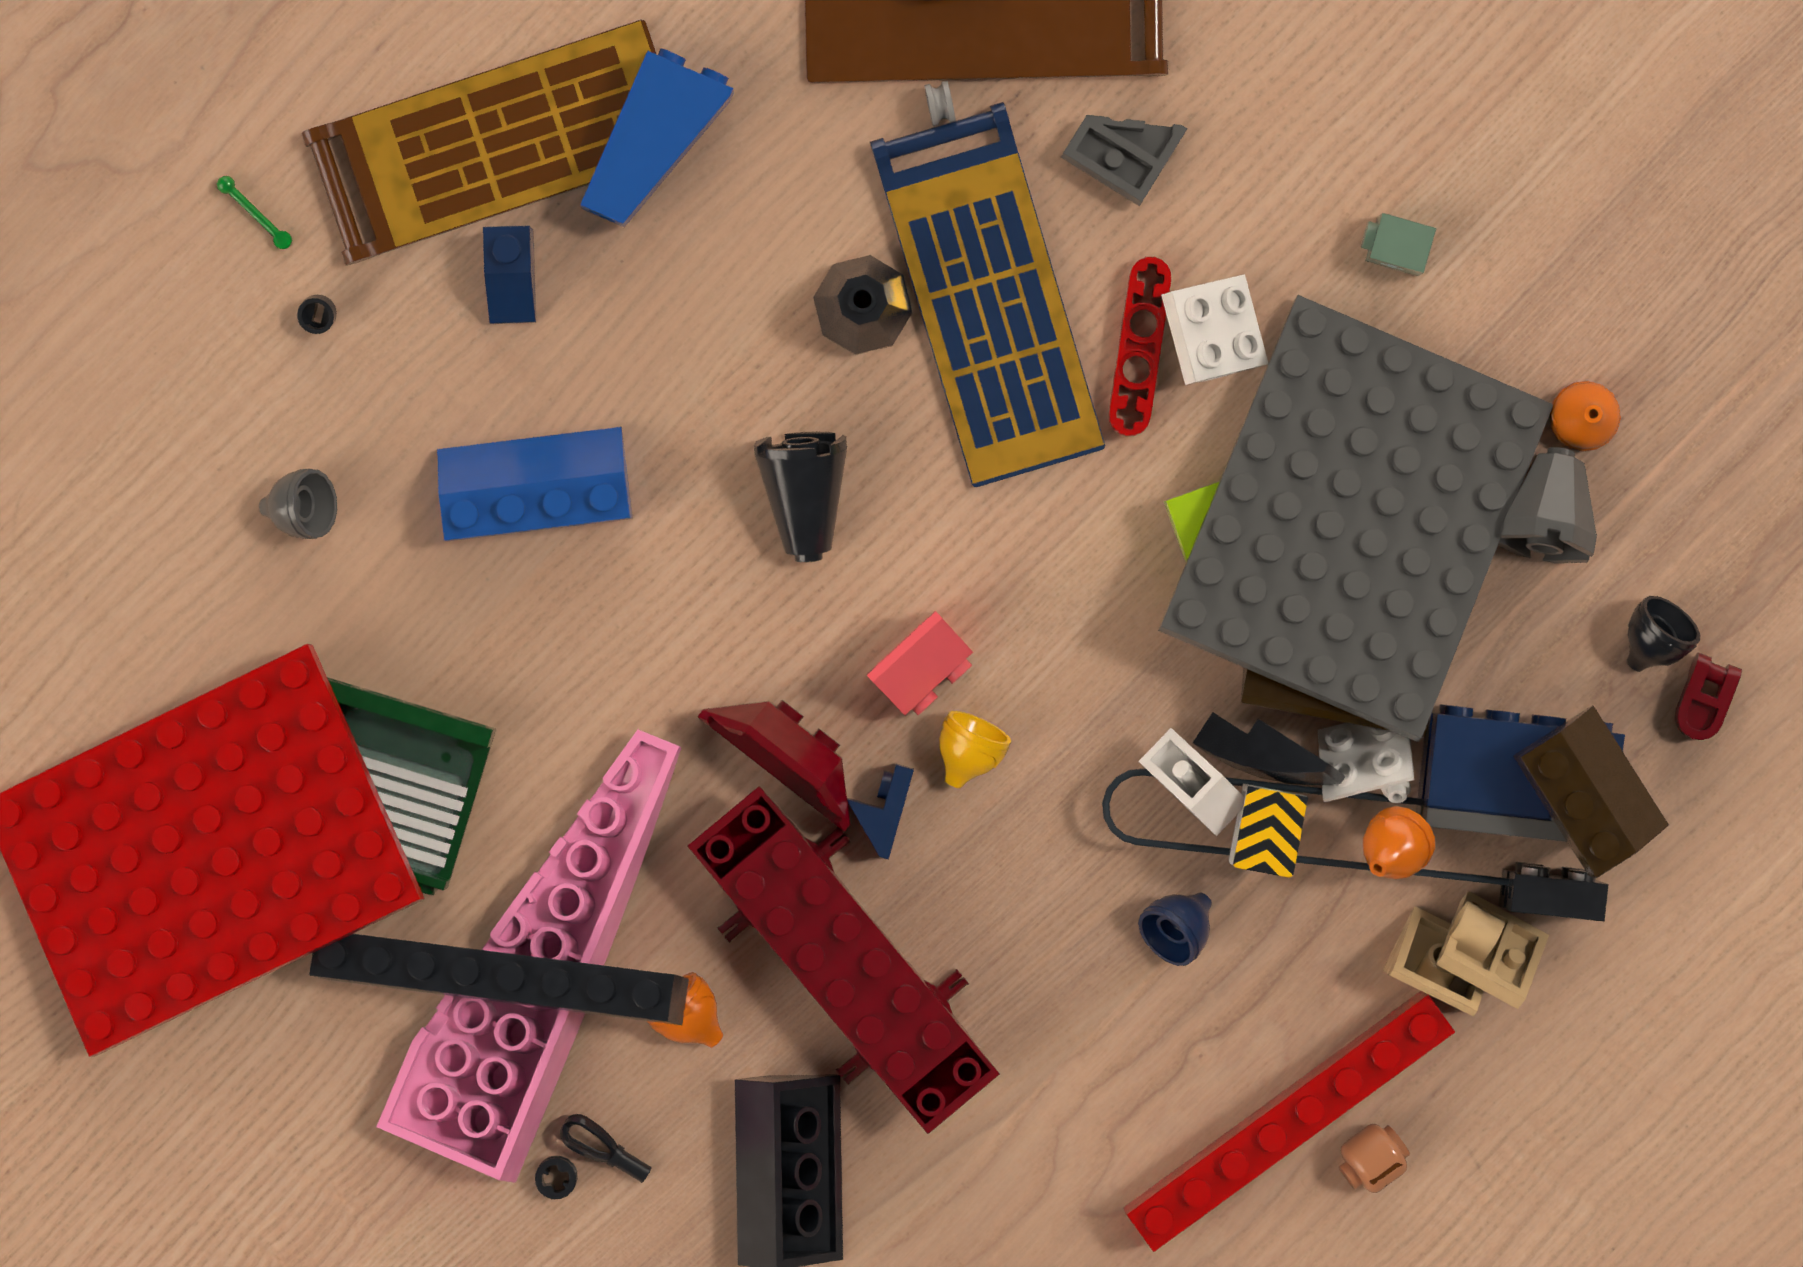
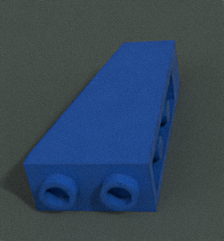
(655, 130)

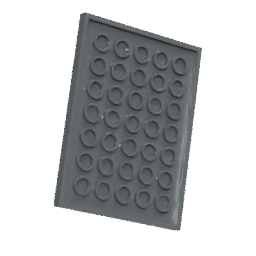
(1356, 518)

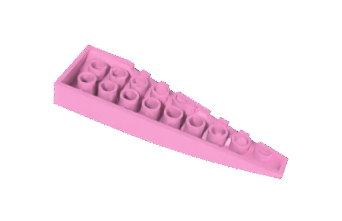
(490, 1067)

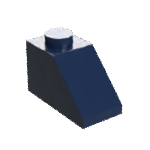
(510, 274)

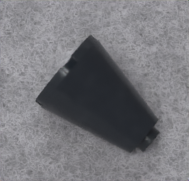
(803, 489)

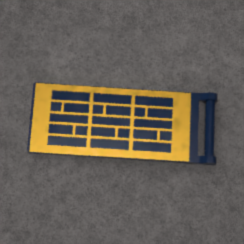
(989, 301)

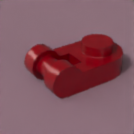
(1700, 714)

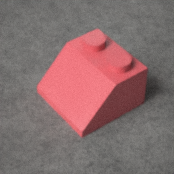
(921, 664)

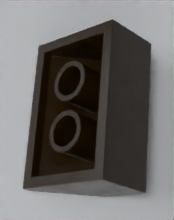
(1591, 792)

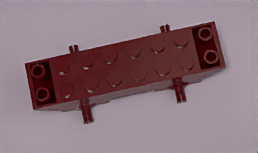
(844, 959)

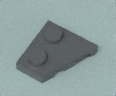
(1123, 153)

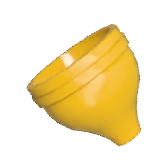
(970, 747)

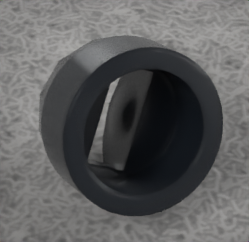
(307, 312)

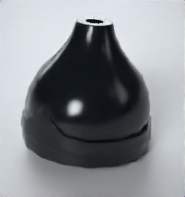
(1659, 634)

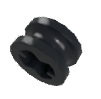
(548, 1189)

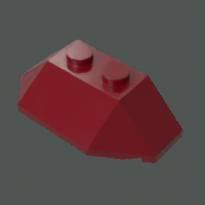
(787, 752)

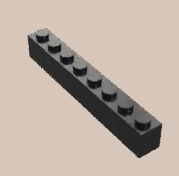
(503, 978)

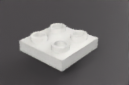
(1214, 329)

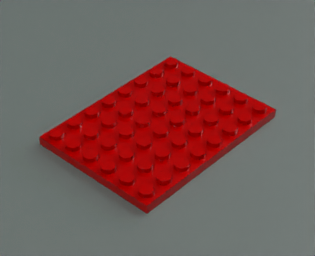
(203, 850)

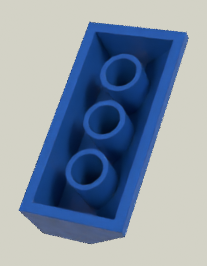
(533, 484)

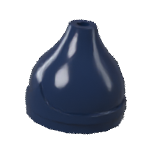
(1177, 927)

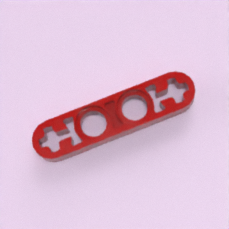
(1144, 347)

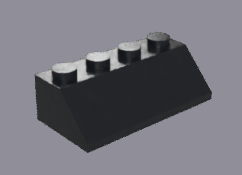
(788, 1170)

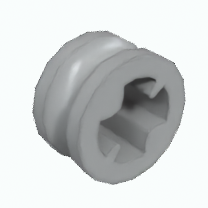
(940, 103)

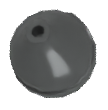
(302, 504)

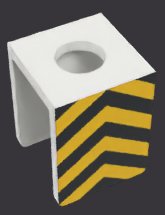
(1268, 831)

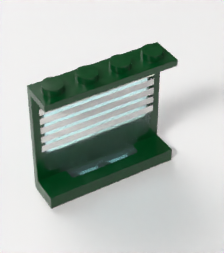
(424, 772)

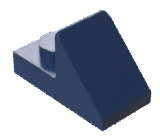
(882, 822)

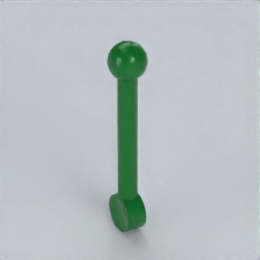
(281, 239)

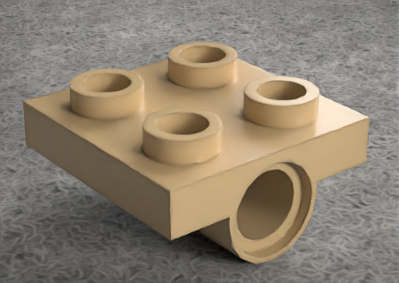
(1492, 950)

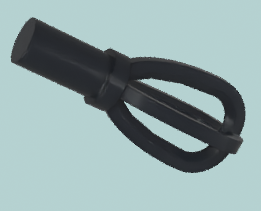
(616, 1157)

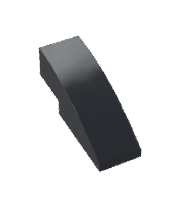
(1264, 753)

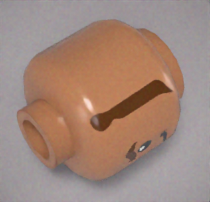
(1373, 1158)

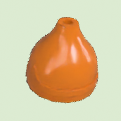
(1585, 416)
(1398, 843)
(699, 1019)

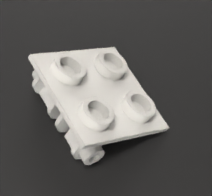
(1368, 759)

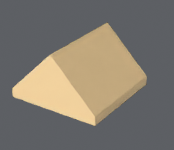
(1415, 961)

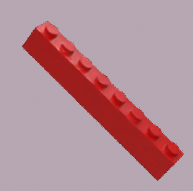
(1288, 1120)

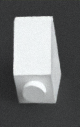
(1193, 781)

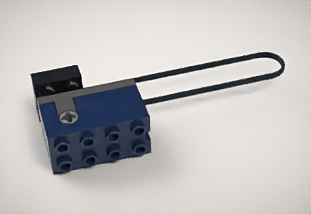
(1465, 786)

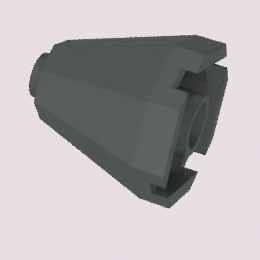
(1552, 511)

